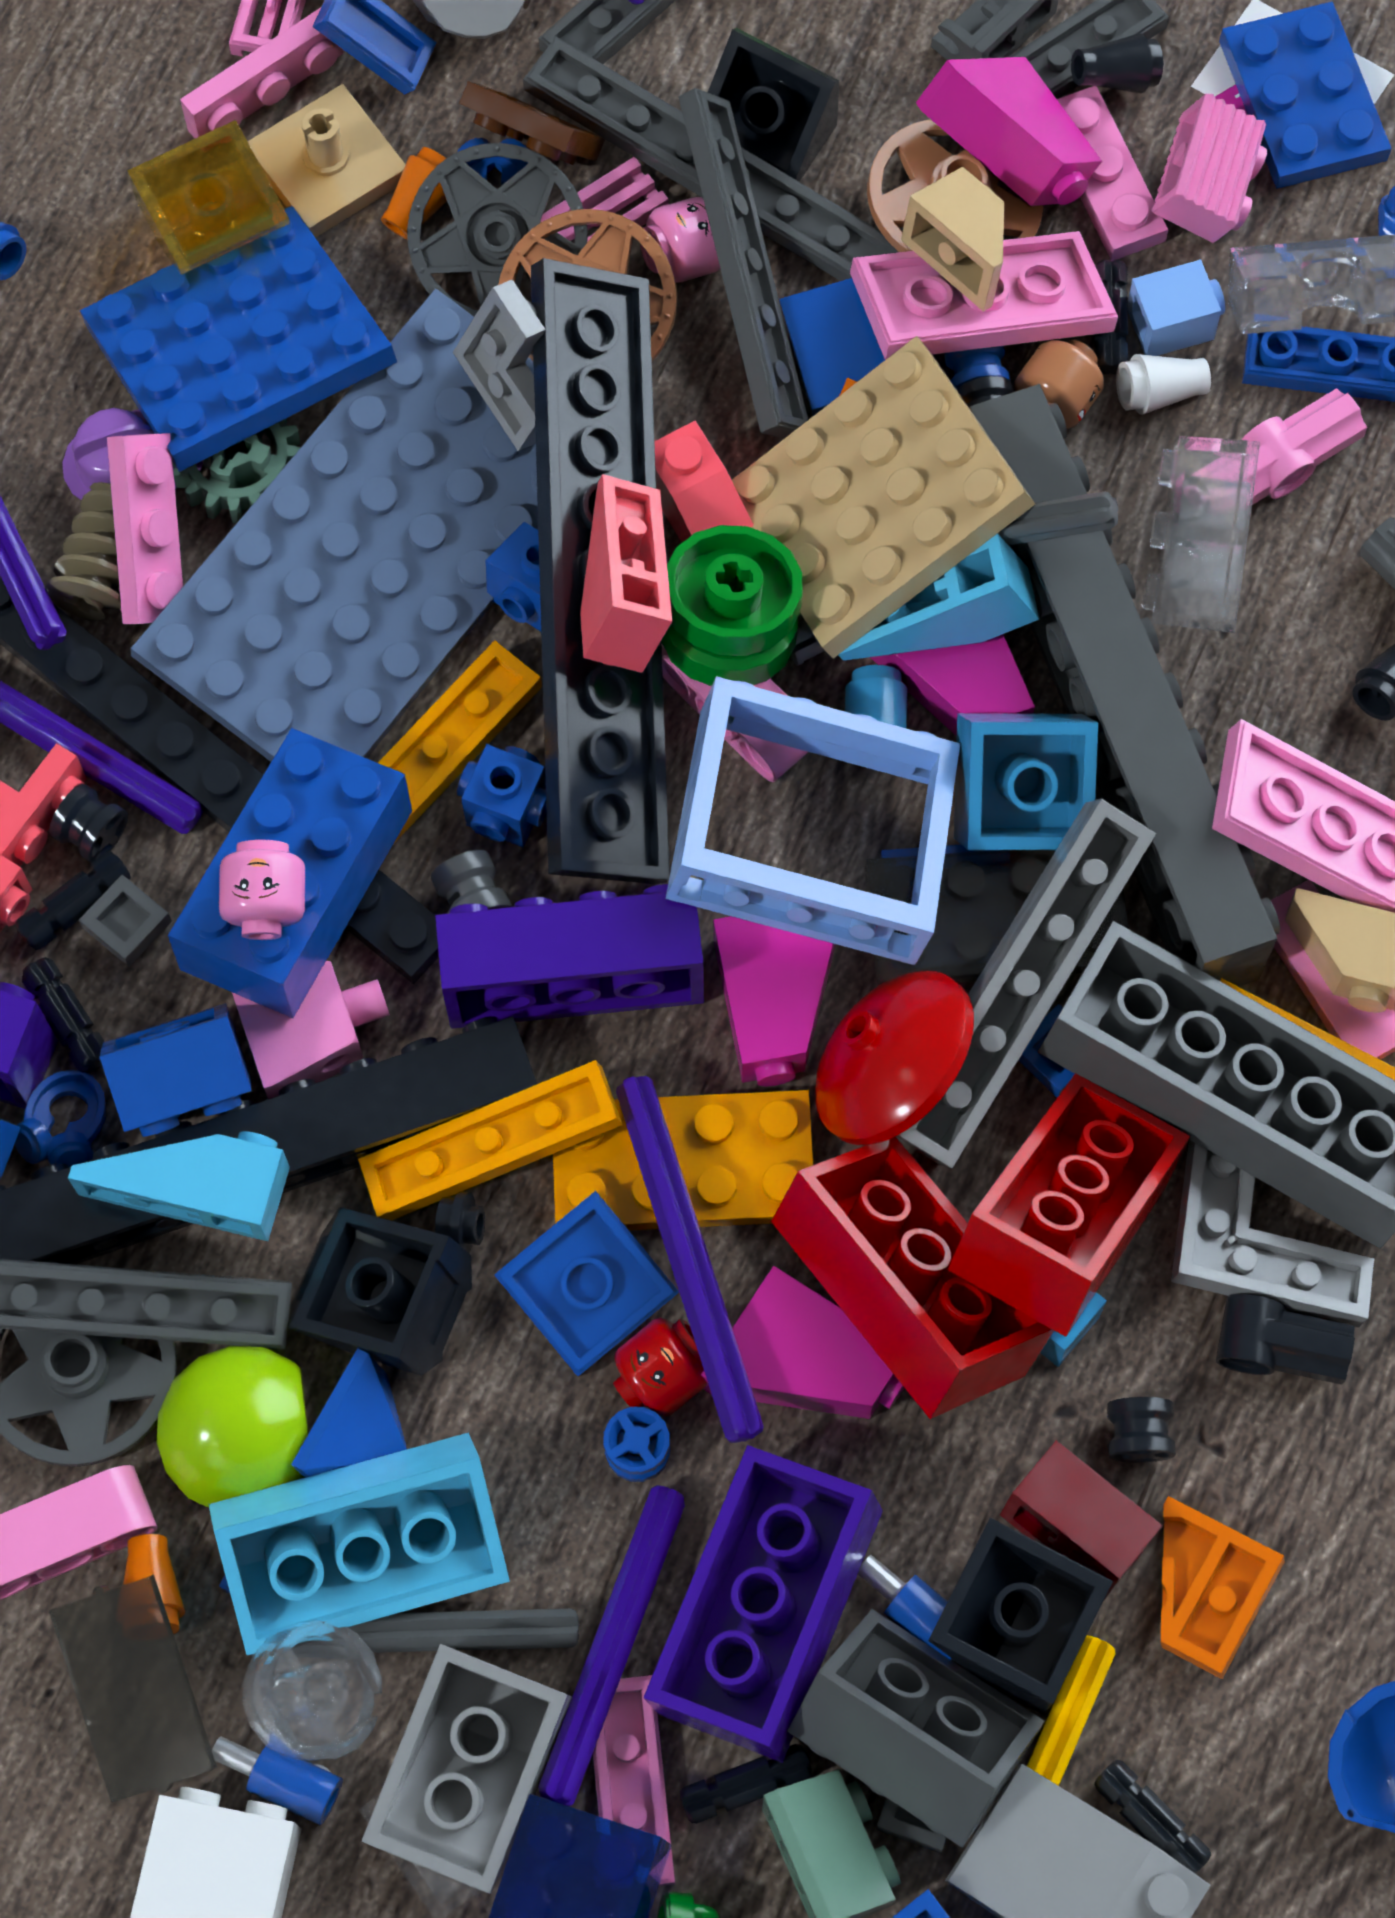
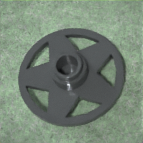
(486, 218)
(78, 1383)

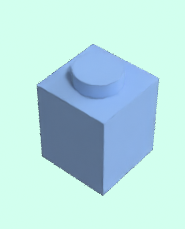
(1175, 308)

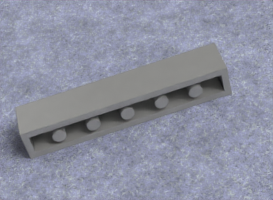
(1032, 968)

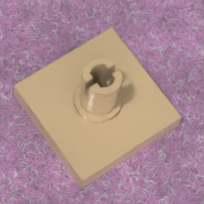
(328, 160)

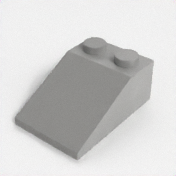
(466, 1768)
(1064, 1859)

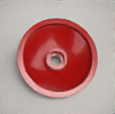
(893, 1057)

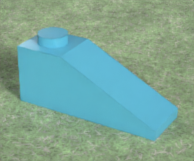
(966, 605)
(199, 1181)

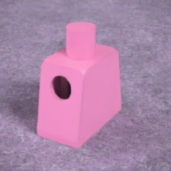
(317, 1038)

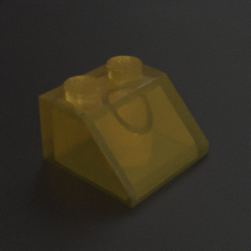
(206, 198)

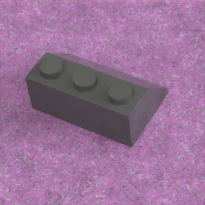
(915, 1727)

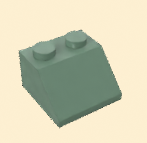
(829, 1849)

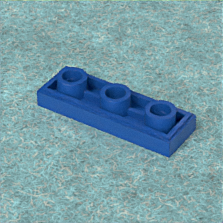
(1304, 362)

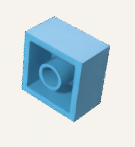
(1022, 778)

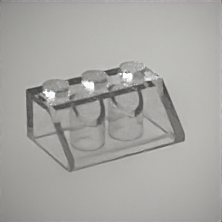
(1202, 533)

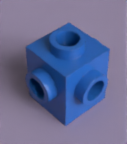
(515, 576)
(507, 811)

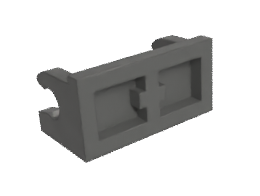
(992, 28)

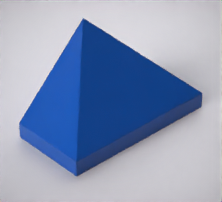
(355, 1422)

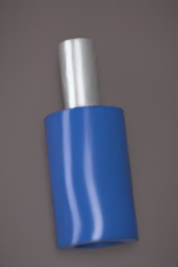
(912, 1604)
(289, 1783)

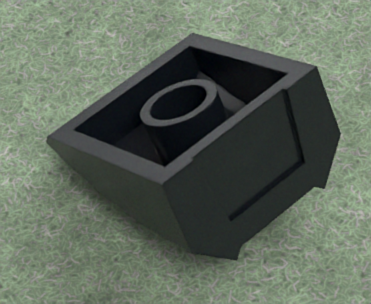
(383, 1290)

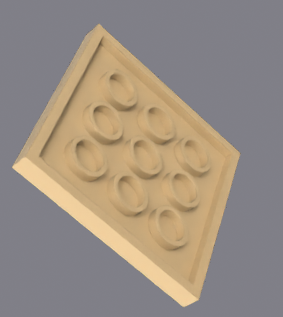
(881, 494)

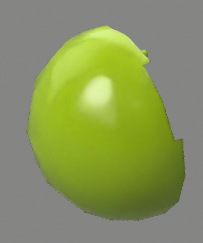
(233, 1424)

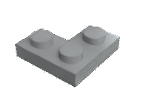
(495, 358)

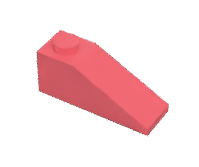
(695, 484)
(625, 576)

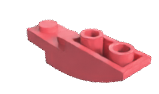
(25, 823)

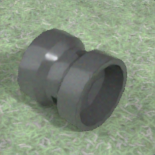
(469, 880)

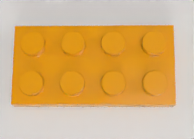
(731, 1149)

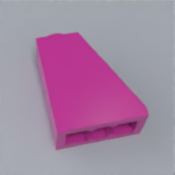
(1012, 127)
(963, 680)
(771, 995)
(809, 1353)

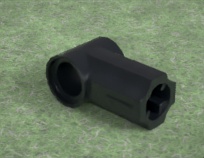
(1265, 1338)

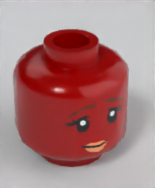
(660, 1367)

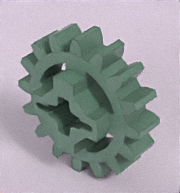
(244, 477)

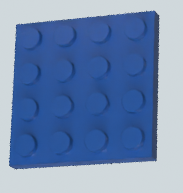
(238, 341)

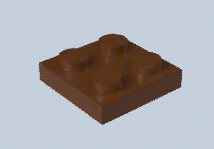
(515, 118)

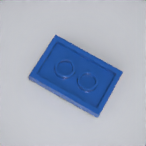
(1308, 91)

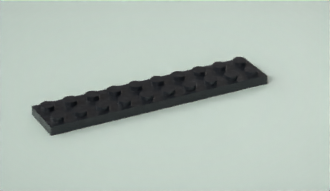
(598, 718)

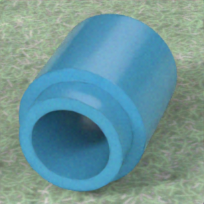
(878, 693)

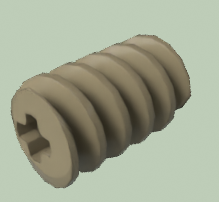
(90, 560)

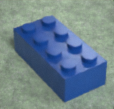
(341, 822)

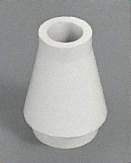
(1159, 381)

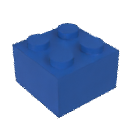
(176, 1070)

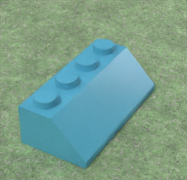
(360, 1541)

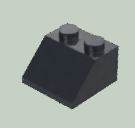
(1019, 1615)

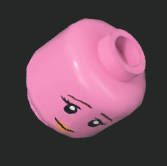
(684, 237)
(262, 888)

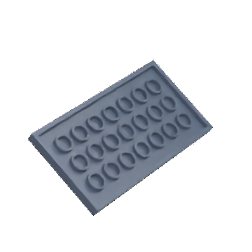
(355, 557)

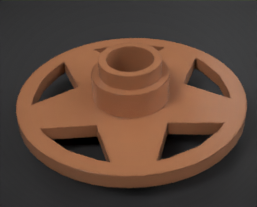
(925, 164)
(606, 250)

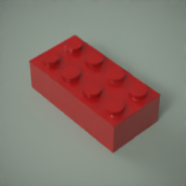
(1068, 1204)
(883, 1251)

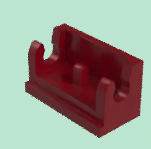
(1080, 1515)

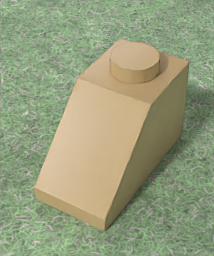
(959, 233)
(1348, 947)

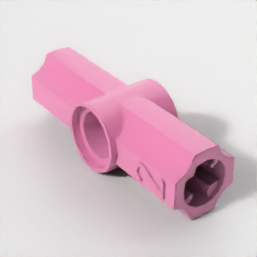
(1301, 442)

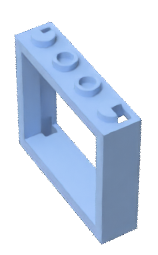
(789, 898)

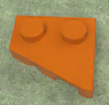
(1210, 1586)

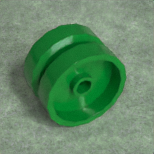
(732, 605)

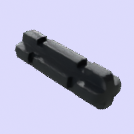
(1112, 346)
(70, 901)
(64, 1013)
(744, 1784)
(1151, 1816)

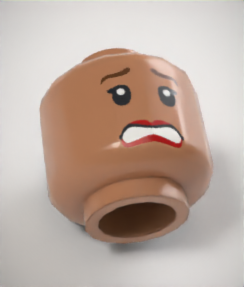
(1066, 375)

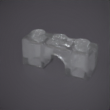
(1280, 281)

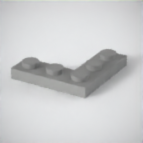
(1227, 1257)

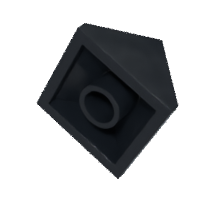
(777, 102)

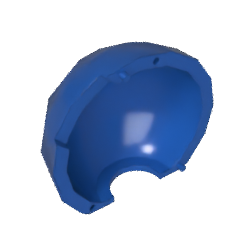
(1364, 1760)

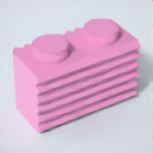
(1211, 168)

